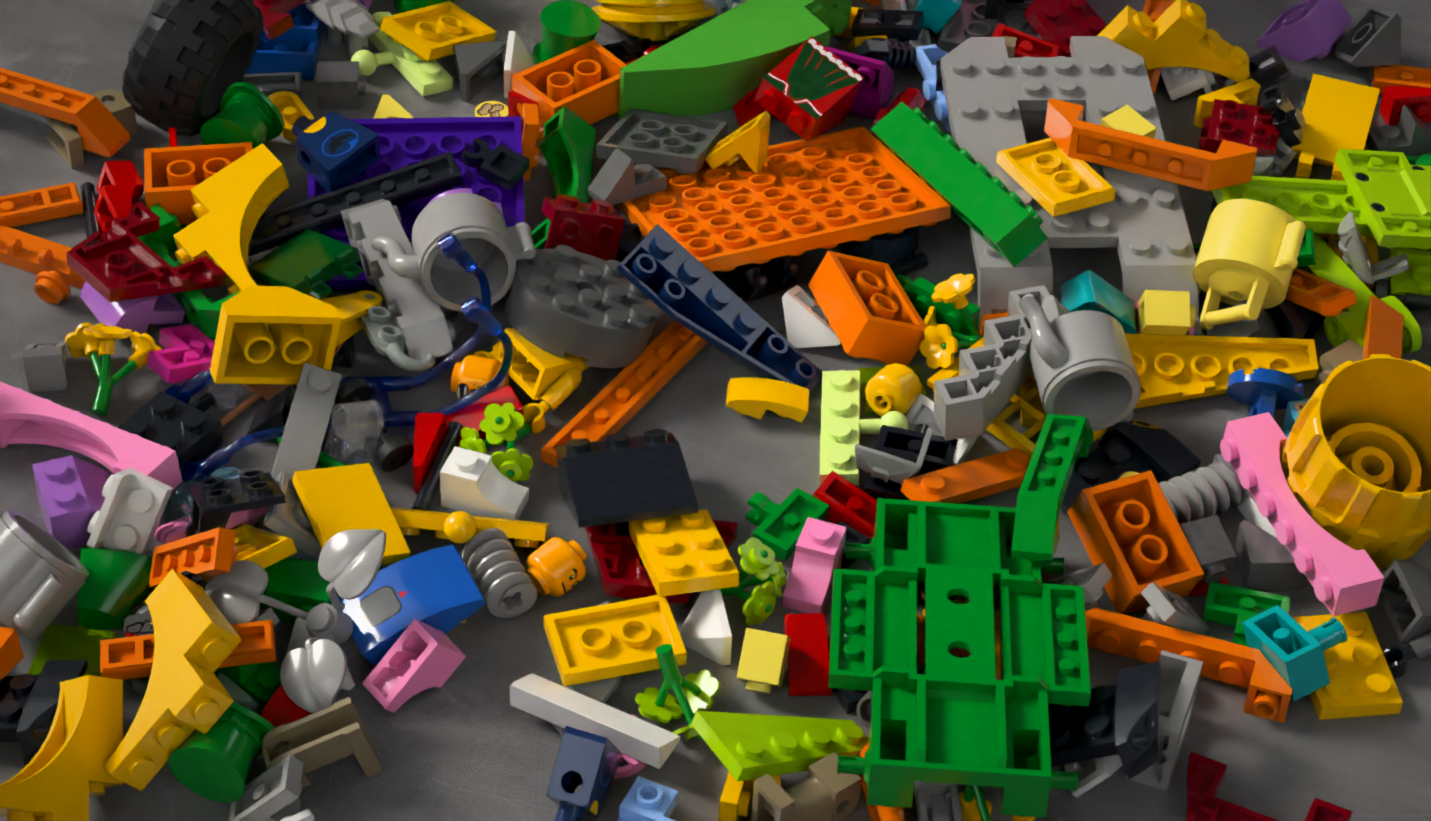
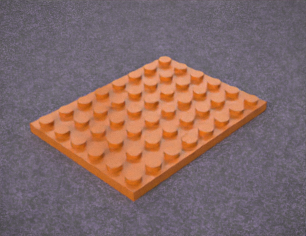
(799, 201)

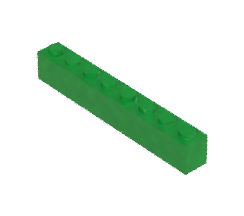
(962, 182)

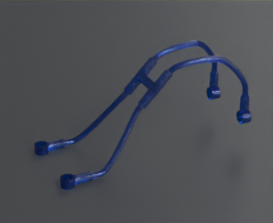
(473, 309)

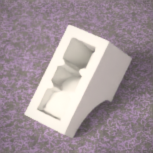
(477, 487)

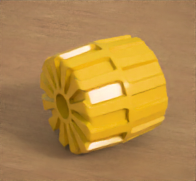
(1365, 456)

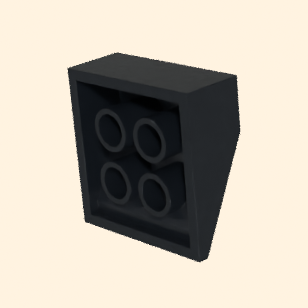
(625, 478)

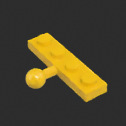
(462, 526)

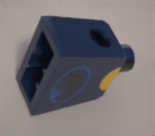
(334, 149)
(585, 761)

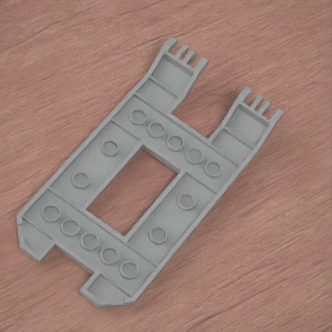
(1147, 215)

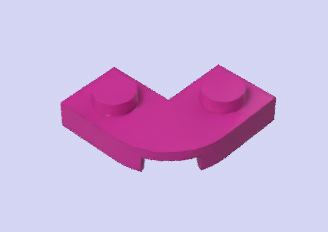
(184, 355)

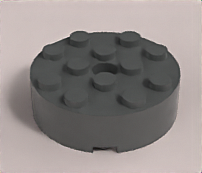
(580, 308)

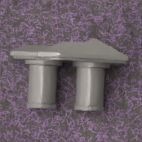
(345, 19)

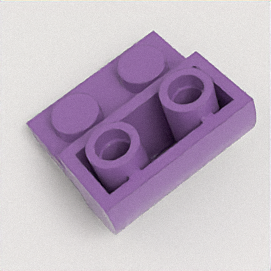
(133, 313)

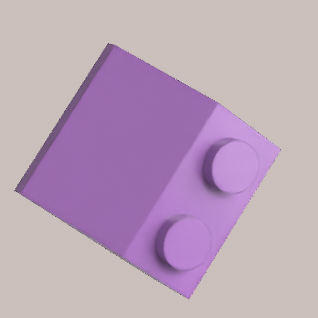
(1306, 29)
(69, 497)

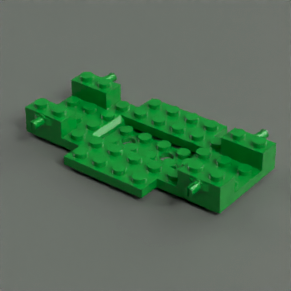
(957, 717)

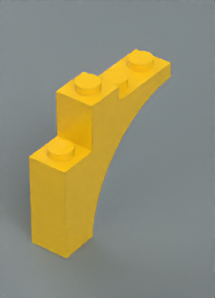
(1178, 40)
(228, 212)
(182, 688)
(71, 757)

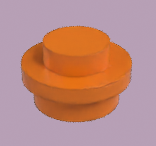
(51, 287)

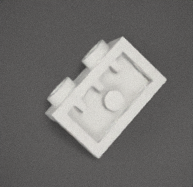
(1185, 80)
(129, 512)

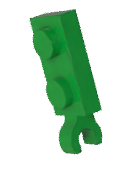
(920, 295)

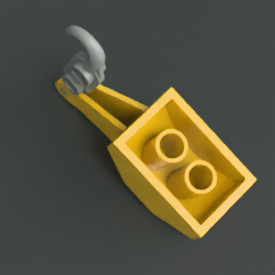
(276, 329)

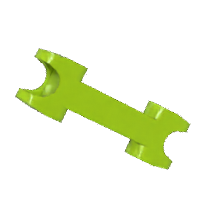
(1351, 320)

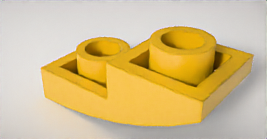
(756, 395)

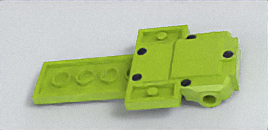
(1379, 187)

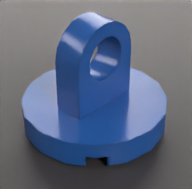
(1264, 390)

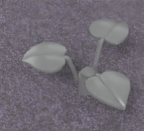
(317, 672)

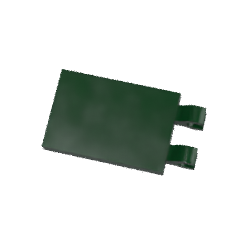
(307, 264)

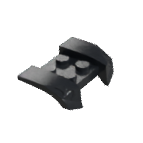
(1128, 448)
(31, 703)
(1117, 721)

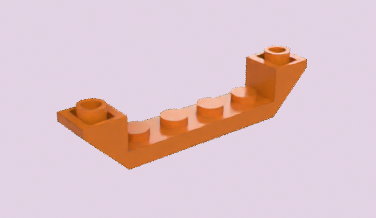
(95, 123)
(1145, 155)
(1222, 660)

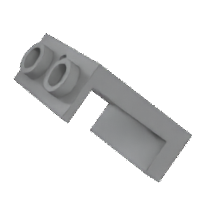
(1177, 699)

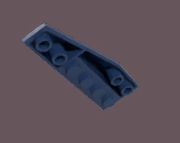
(713, 311)

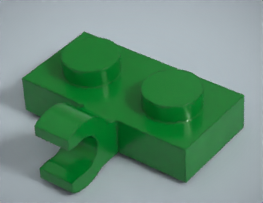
(783, 523)
(1235, 604)

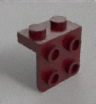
(1238, 124)
(583, 226)

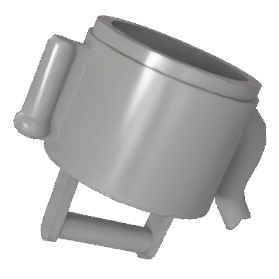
(482, 234)
(1081, 363)
(35, 575)

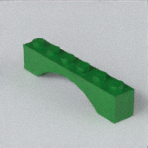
(569, 155)

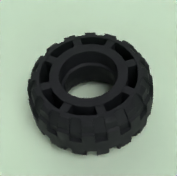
(189, 60)

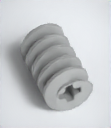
(1202, 492)
(499, 574)

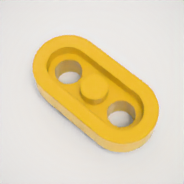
(291, 109)

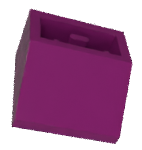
(877, 83)

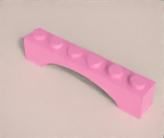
(40, 421)
(1339, 574)

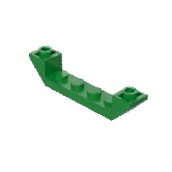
(200, 310)
(1045, 484)

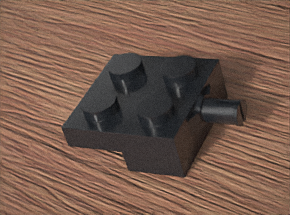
(178, 426)
(907, 446)

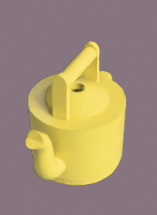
(1248, 257)

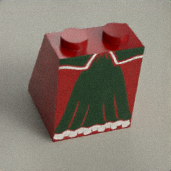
(810, 90)

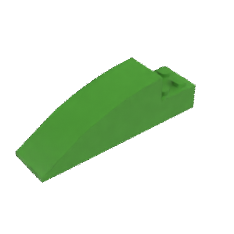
(726, 56)

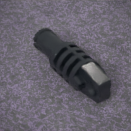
(896, 54)

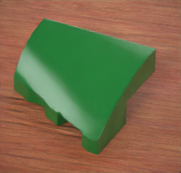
(113, 586)

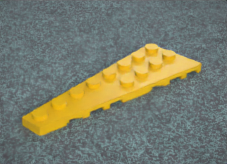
(1199, 366)

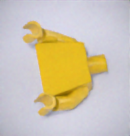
(539, 375)

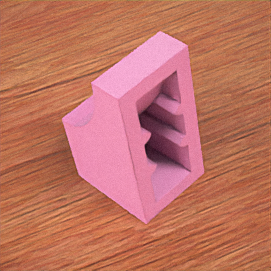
(812, 571)
(415, 662)

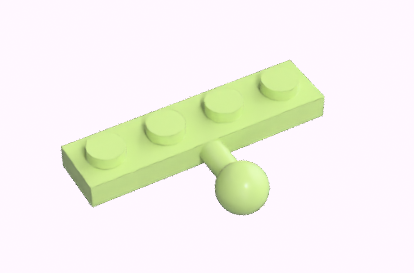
(423, 75)
(843, 426)

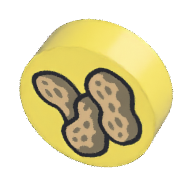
(491, 109)

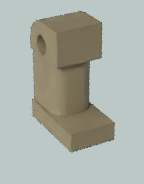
(66, 138)
(323, 740)
(810, 800)

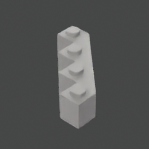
(405, 298)
(987, 373)

